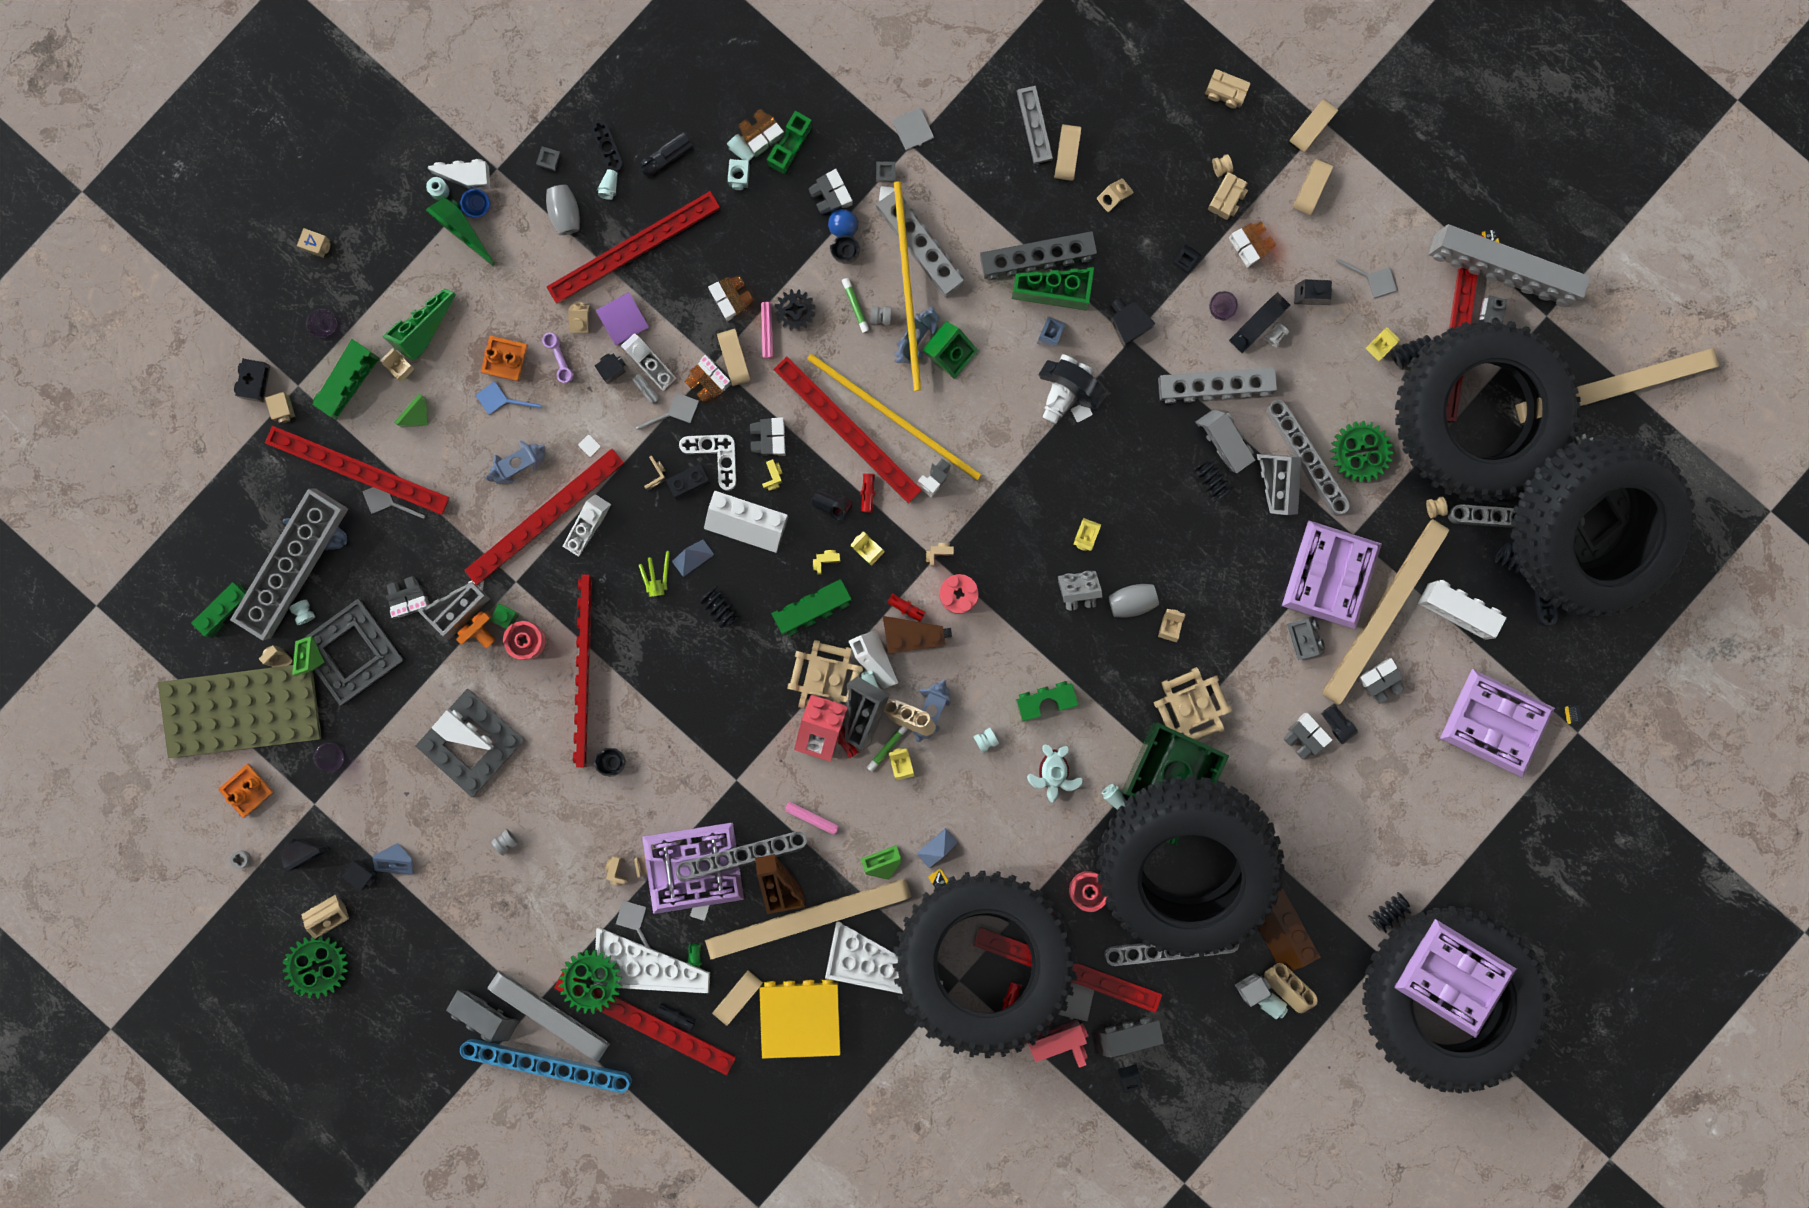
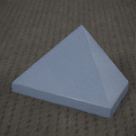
(1051, 332)
(692, 557)
(937, 848)
(393, 861)

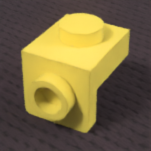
(1382, 344)
(775, 472)
(1087, 534)
(867, 548)
(829, 556)
(901, 764)

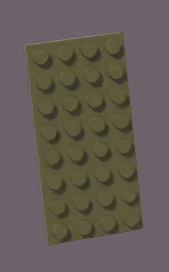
(238, 711)

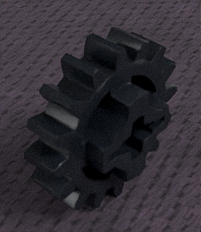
(802, 309)

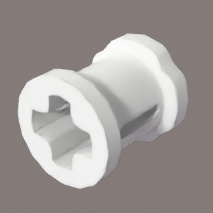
(1276, 334)

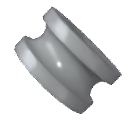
(245, 863)

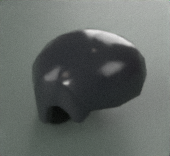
(845, 249)
(610, 762)

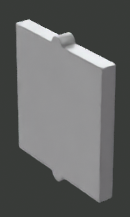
(913, 129)
(1079, 1003)

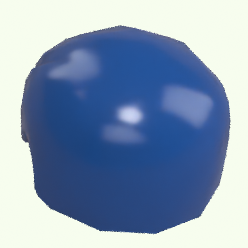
(475, 203)
(843, 223)

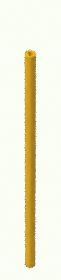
(907, 286)
(893, 416)

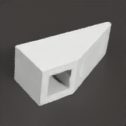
(469, 175)
(648, 361)
(586, 524)
(872, 656)
(454, 729)

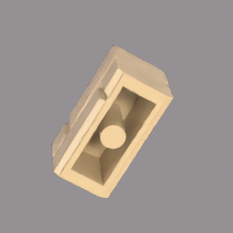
(1227, 89)
(1227, 196)
(325, 916)

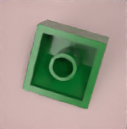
(950, 349)

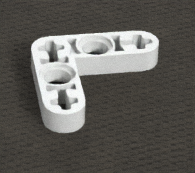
(722, 453)

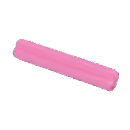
(767, 335)
(811, 818)

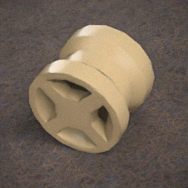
(1222, 165)
(1437, 507)

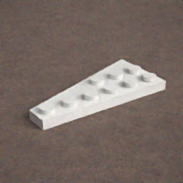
(861, 961)
(648, 968)

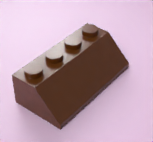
(1287, 935)

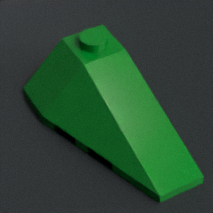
(451, 217)
(417, 331)

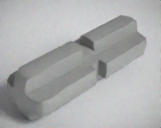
(644, 386)

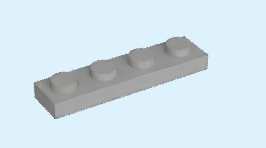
(1034, 125)

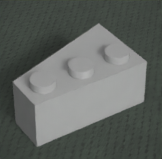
(454, 610)

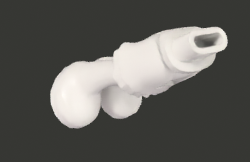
(1060, 396)

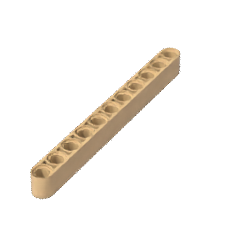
(1636, 380)
(1385, 612)
(808, 918)

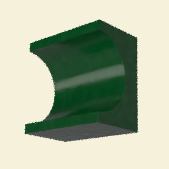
(1172, 755)

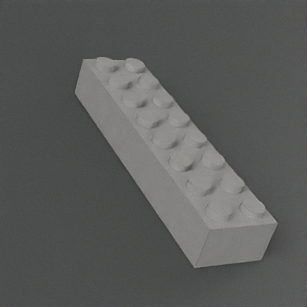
(1508, 266)
(289, 564)

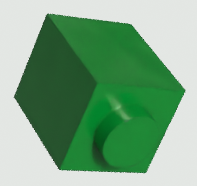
(504, 616)

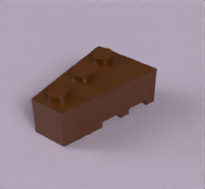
(911, 635)
(778, 886)

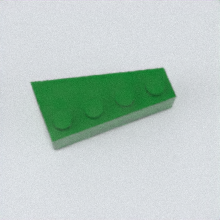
(1055, 288)
(345, 379)
(812, 607)

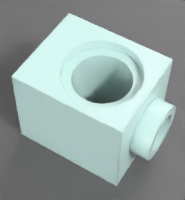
(738, 166)

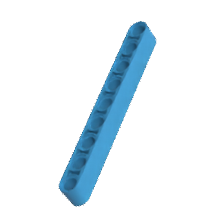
(536, 1066)

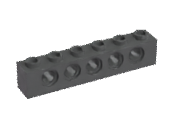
(1084, 241)

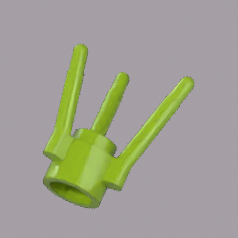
(655, 587)

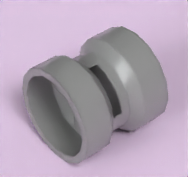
(876, 315)
(504, 842)

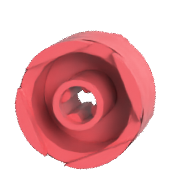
(968, 588)
(515, 646)
(1080, 898)

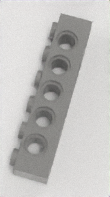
(945, 285)
(1265, 377)

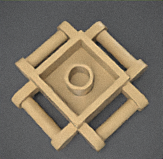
(824, 675)
(1193, 705)

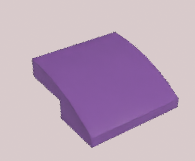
(622, 318)

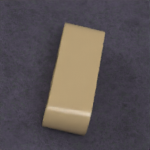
(1313, 125)
(1067, 152)
(1312, 186)
(733, 357)
(914, 722)
(1290, 988)
(737, 998)

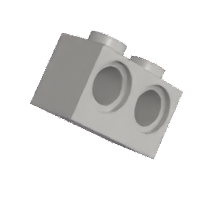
(1253, 989)

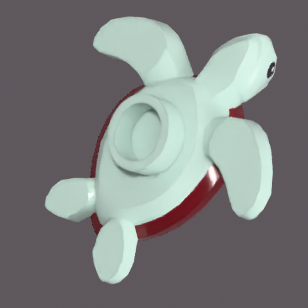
(1054, 773)

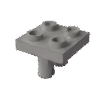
(1080, 587)

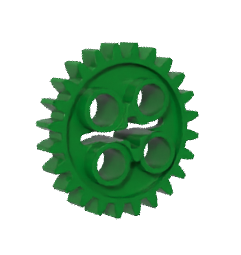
(1357, 436)
(308, 950)
(588, 999)

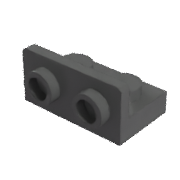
(1306, 638)

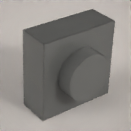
(548, 158)
(885, 171)

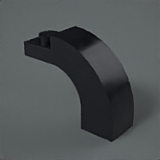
(1259, 322)
(1079, 381)

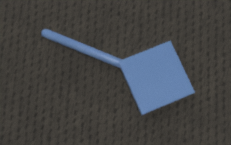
(494, 398)

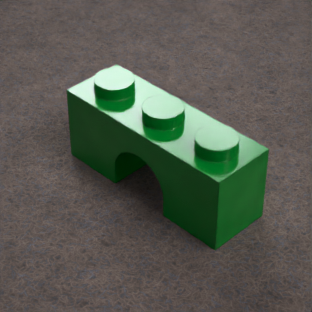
(794, 136)
(213, 617)
(1062, 695)

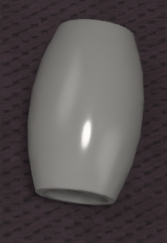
(562, 210)
(1133, 600)

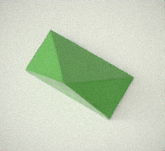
(414, 414)
(306, 656)
(882, 863)

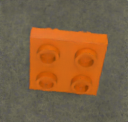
(504, 358)
(477, 630)
(245, 790)

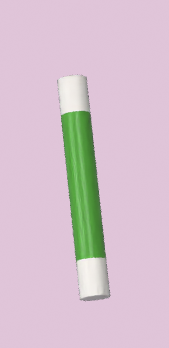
(855, 305)
(887, 747)

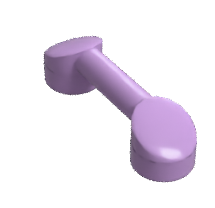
(552, 341)

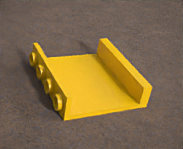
(799, 1019)

